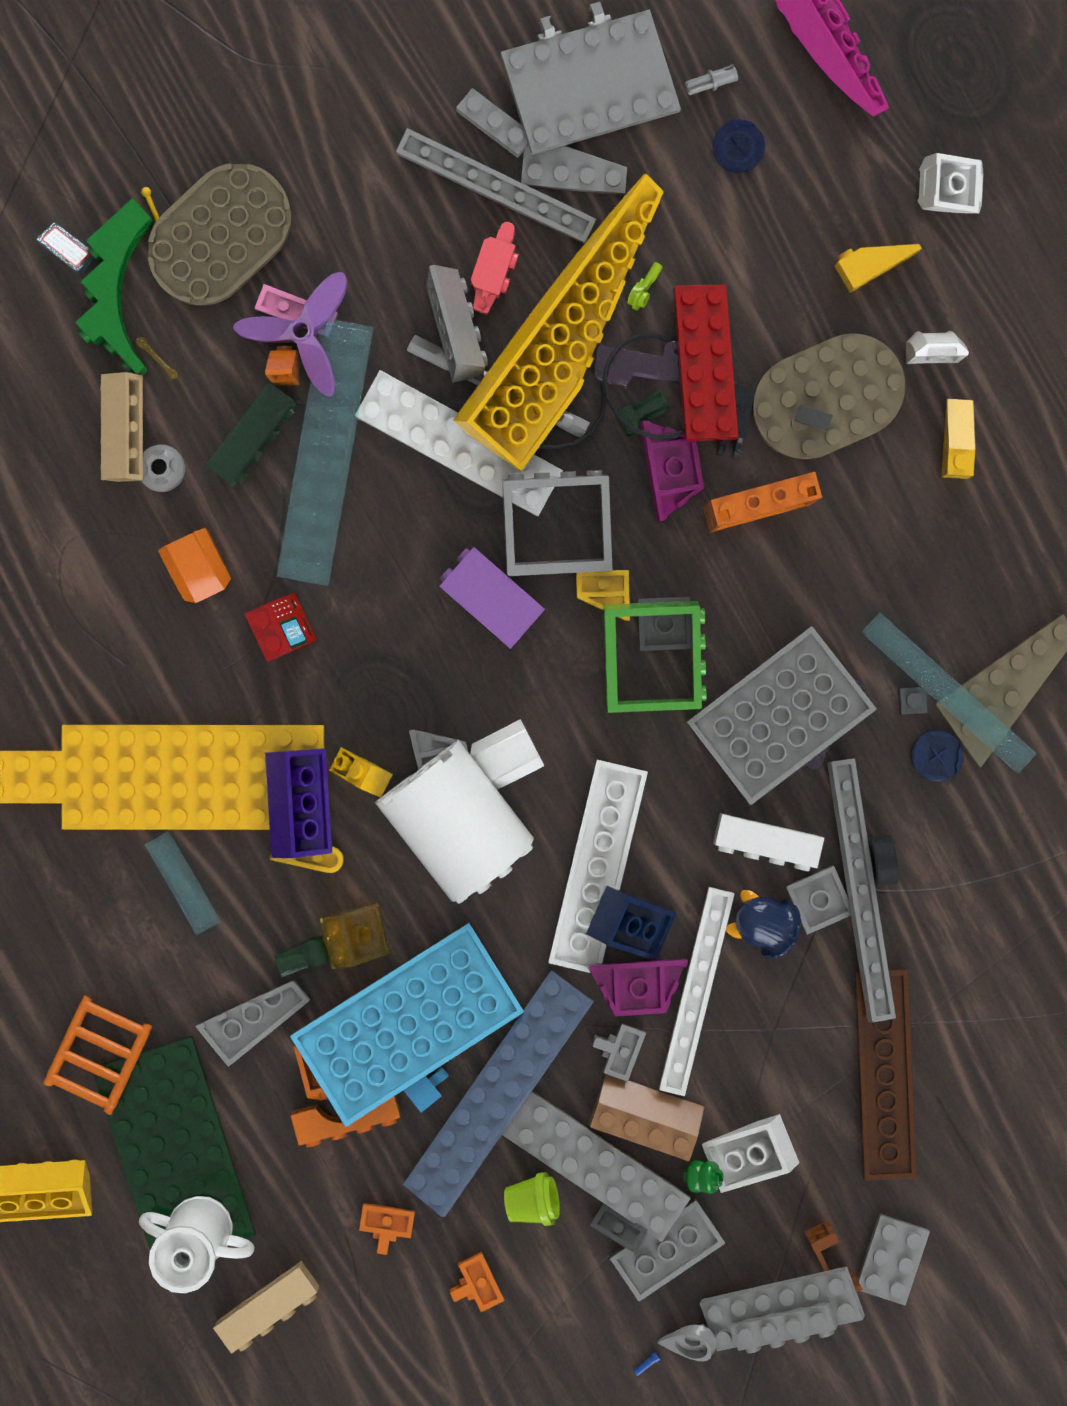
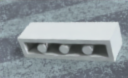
(769, 841)

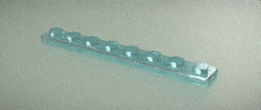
(949, 693)

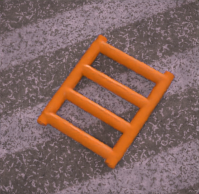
(131, 1055)

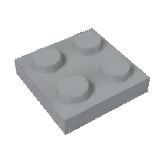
(819, 899)

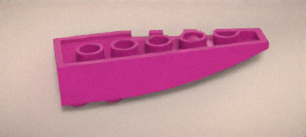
(828, 39)

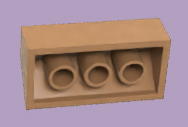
(647, 1117)

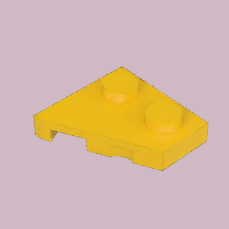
(603, 588)

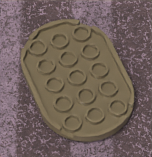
(219, 234)
(843, 376)

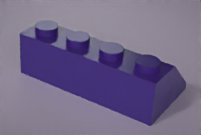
(298, 803)

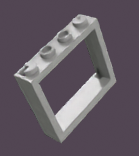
(561, 566)

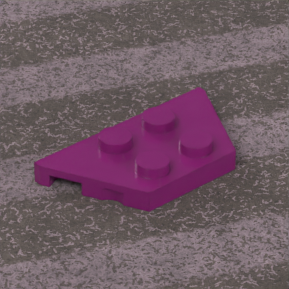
(672, 469)
(638, 985)

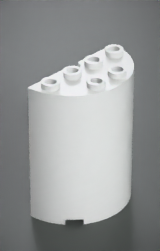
(456, 823)

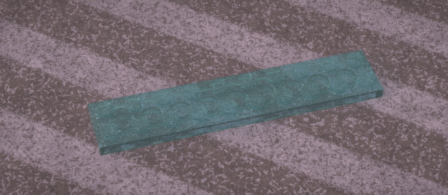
(325, 457)

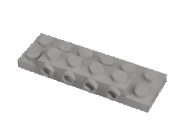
(783, 1311)

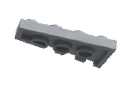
(247, 1024)

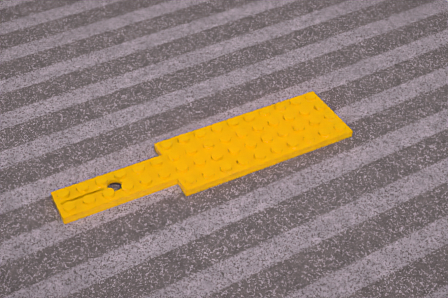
(155, 775)

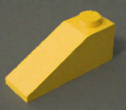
(870, 262)
(958, 440)

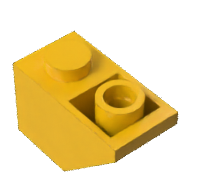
(361, 772)

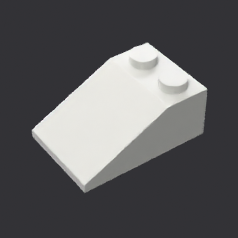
(752, 1153)

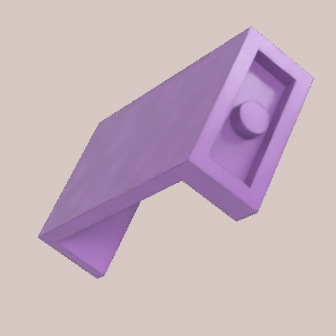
(491, 596)

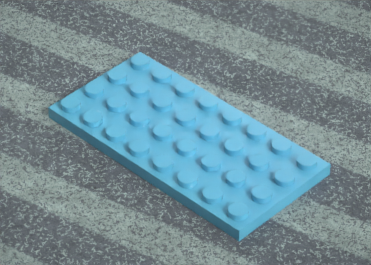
(406, 1024)

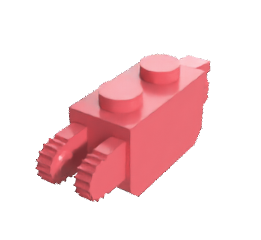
(492, 268)

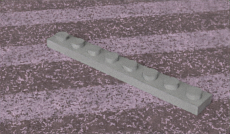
(495, 186)

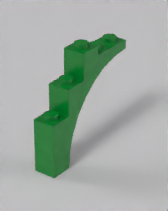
(113, 244)

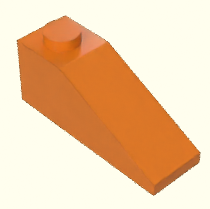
(283, 366)

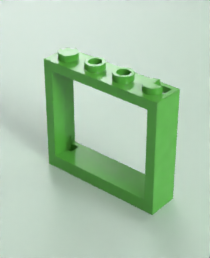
(698, 665)

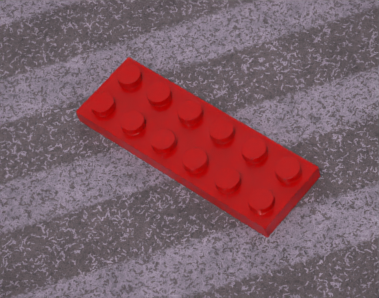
(705, 363)

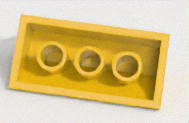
(45, 1191)

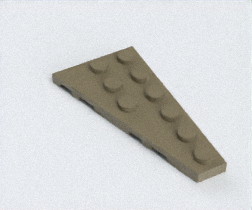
(1011, 683)

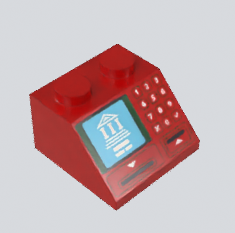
(280, 627)

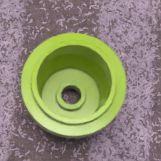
(533, 1200)

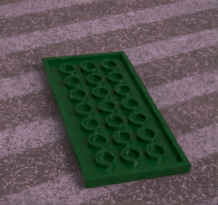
(173, 1136)

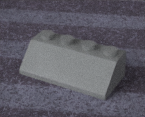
(455, 323)

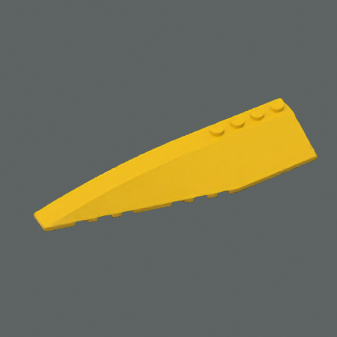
(555, 344)

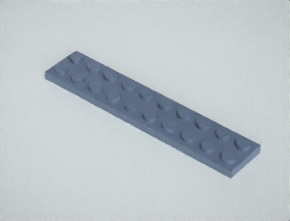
(498, 1093)

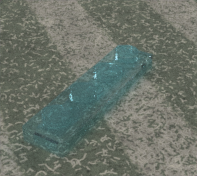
(182, 883)

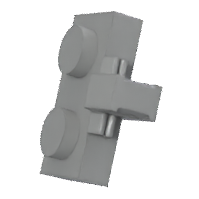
(620, 1050)

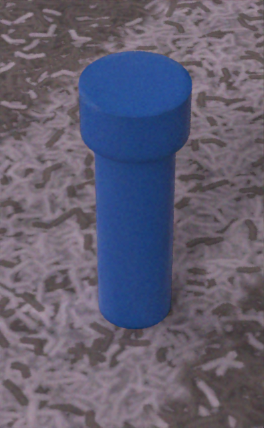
(654, 1358)

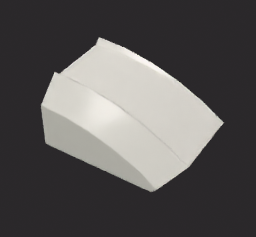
(951, 184)
(935, 348)
(506, 755)

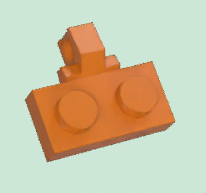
(386, 1224)
(477, 1283)

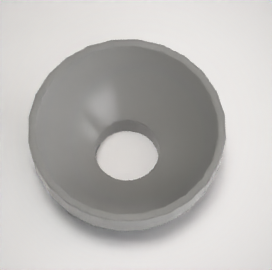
(171, 477)

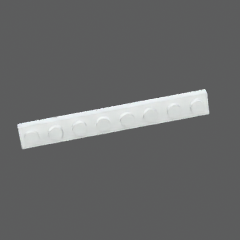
(696, 991)

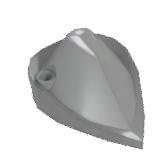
(691, 1341)

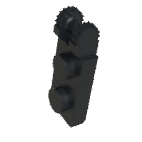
(744, 400)

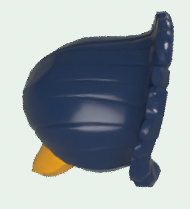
(766, 924)

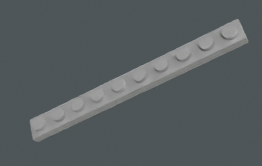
(861, 890)

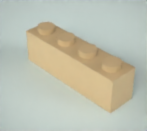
(121, 427)
(266, 1307)

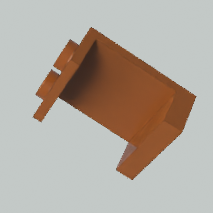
(821, 1238)

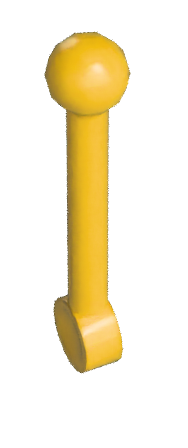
(146, 192)

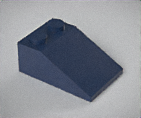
(630, 923)

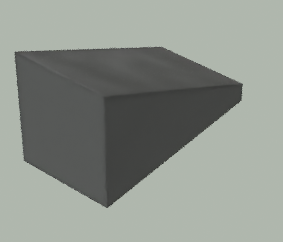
(813, 418)

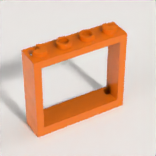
(762, 502)

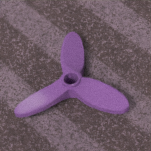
(315, 313)

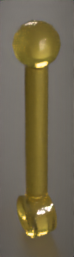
(142, 343)

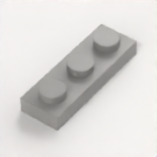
(493, 122)

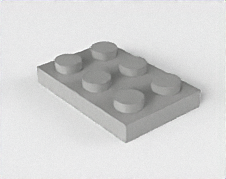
(892, 1259)

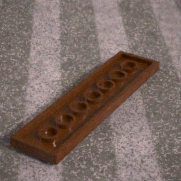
(886, 1086)

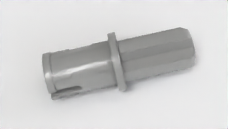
(712, 80)

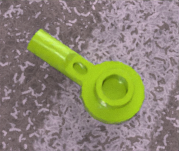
(639, 294)

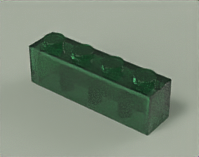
(252, 434)

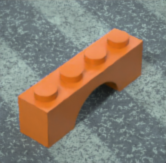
(314, 1124)

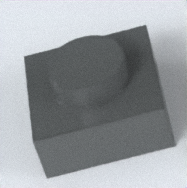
(912, 700)

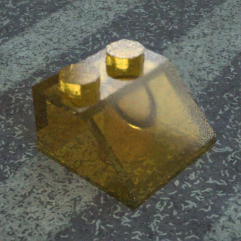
(354, 936)

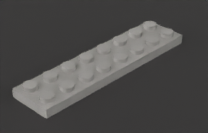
(596, 1166)

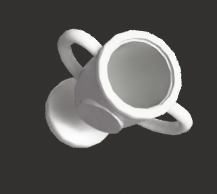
(191, 1243)

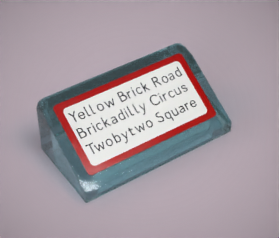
(66, 248)

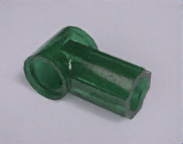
(646, 409)
(308, 954)

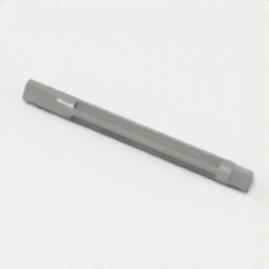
(436, 356)

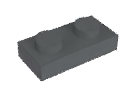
(619, 1228)

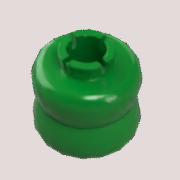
(703, 1176)

